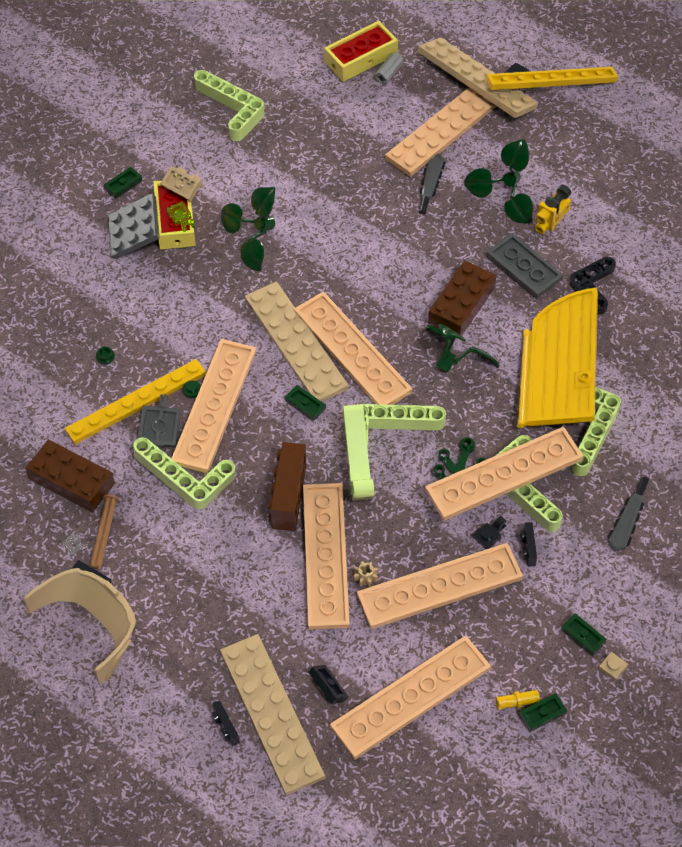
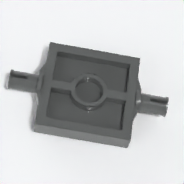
(160, 424)

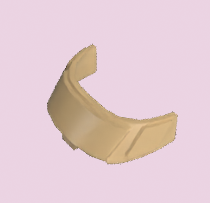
(99, 599)

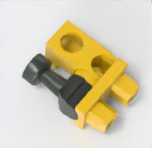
(553, 209)

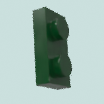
(123, 182)
(305, 402)
(583, 634)
(543, 712)

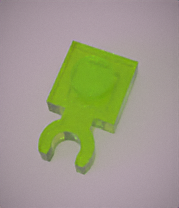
(180, 214)

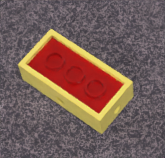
(360, 51)
(170, 234)

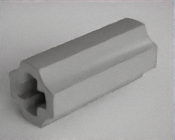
(389, 68)

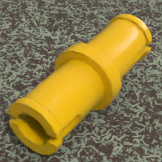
(517, 699)

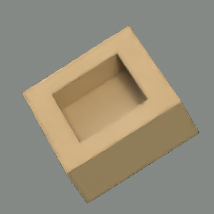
(613, 666)

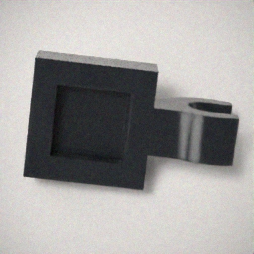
(489, 535)

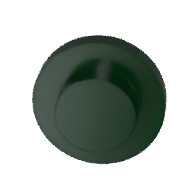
(105, 355)
(191, 388)

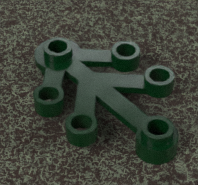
(465, 451)

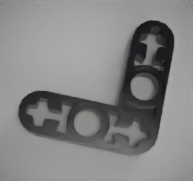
(588, 280)

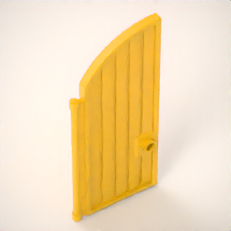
(560, 362)

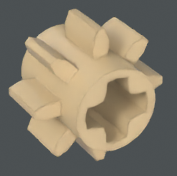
(366, 574)

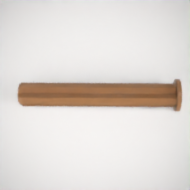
(103, 531)

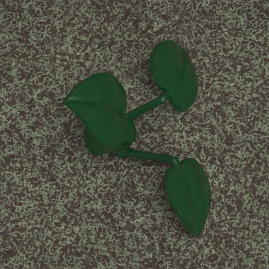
(517, 157)
(262, 201)
(447, 357)

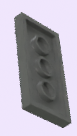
(524, 265)

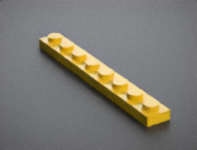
(551, 78)
(134, 402)

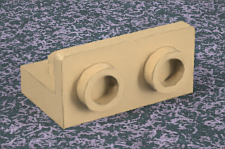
(182, 183)

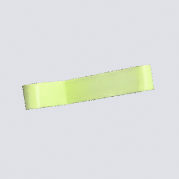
(249, 107)
(603, 411)
(408, 417)
(182, 476)
(361, 484)
(534, 498)

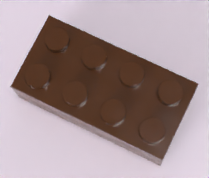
(462, 298)
(70, 475)
(288, 486)

